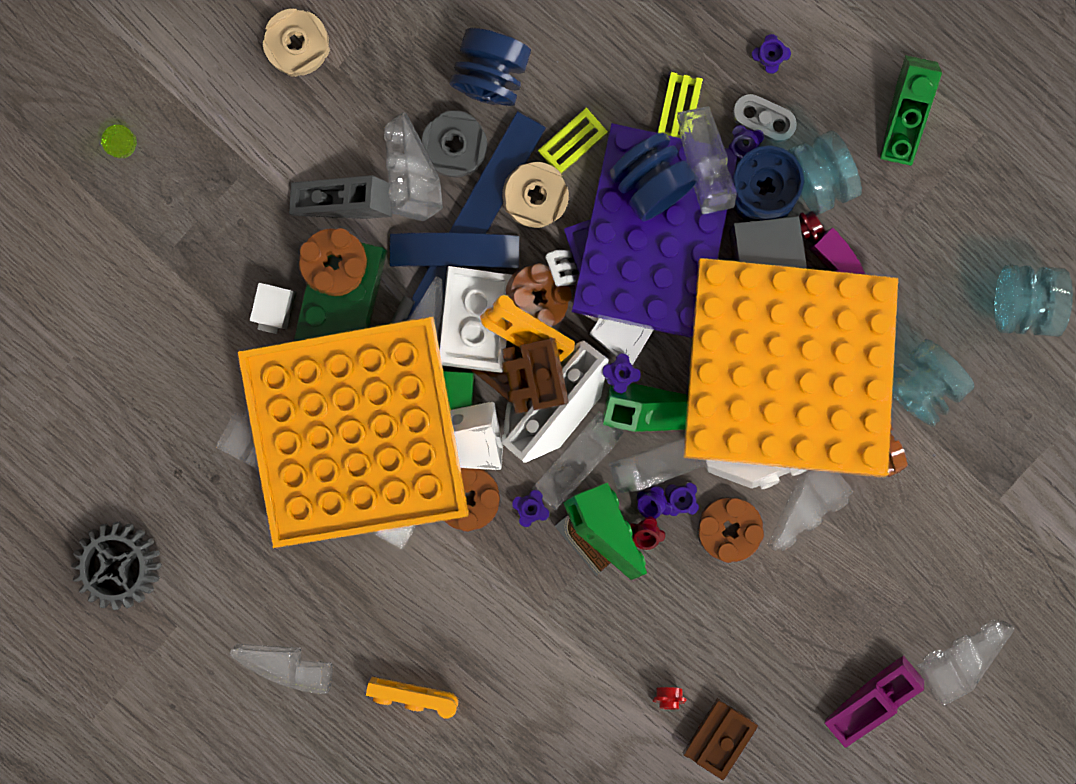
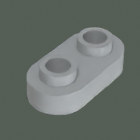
(764, 115)

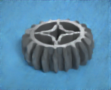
(108, 556)

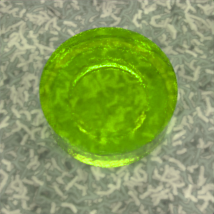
(118, 141)

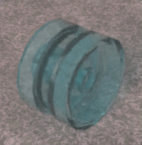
(827, 172)

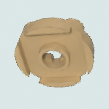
(277, 39)
(551, 185)

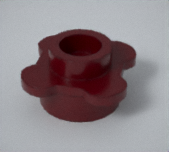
(810, 226)
(648, 540)

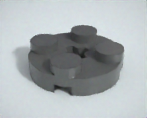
(470, 133)

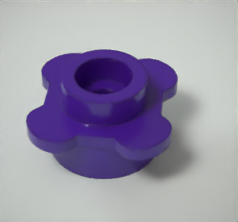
(772, 44)
(740, 134)
(611, 373)
(687, 491)
(522, 504)
(648, 508)

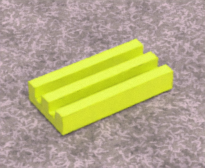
(685, 80)
(594, 123)

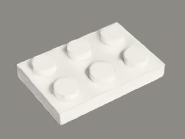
(463, 337)

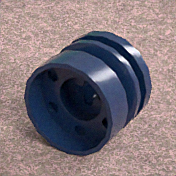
(492, 61)
(771, 167)
(649, 171)

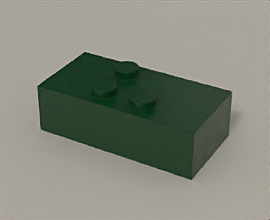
(332, 315)

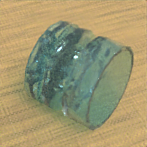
(1033, 300)
(934, 376)

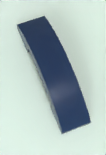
(454, 250)

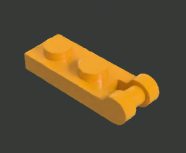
(522, 326)
(413, 696)

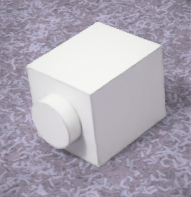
(272, 308)

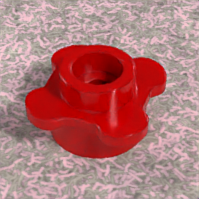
(669, 698)

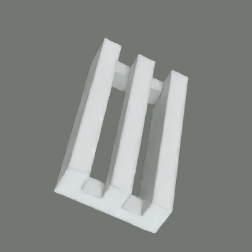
(562, 256)

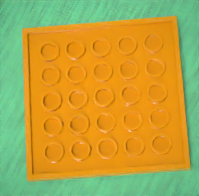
(791, 368)
(353, 433)

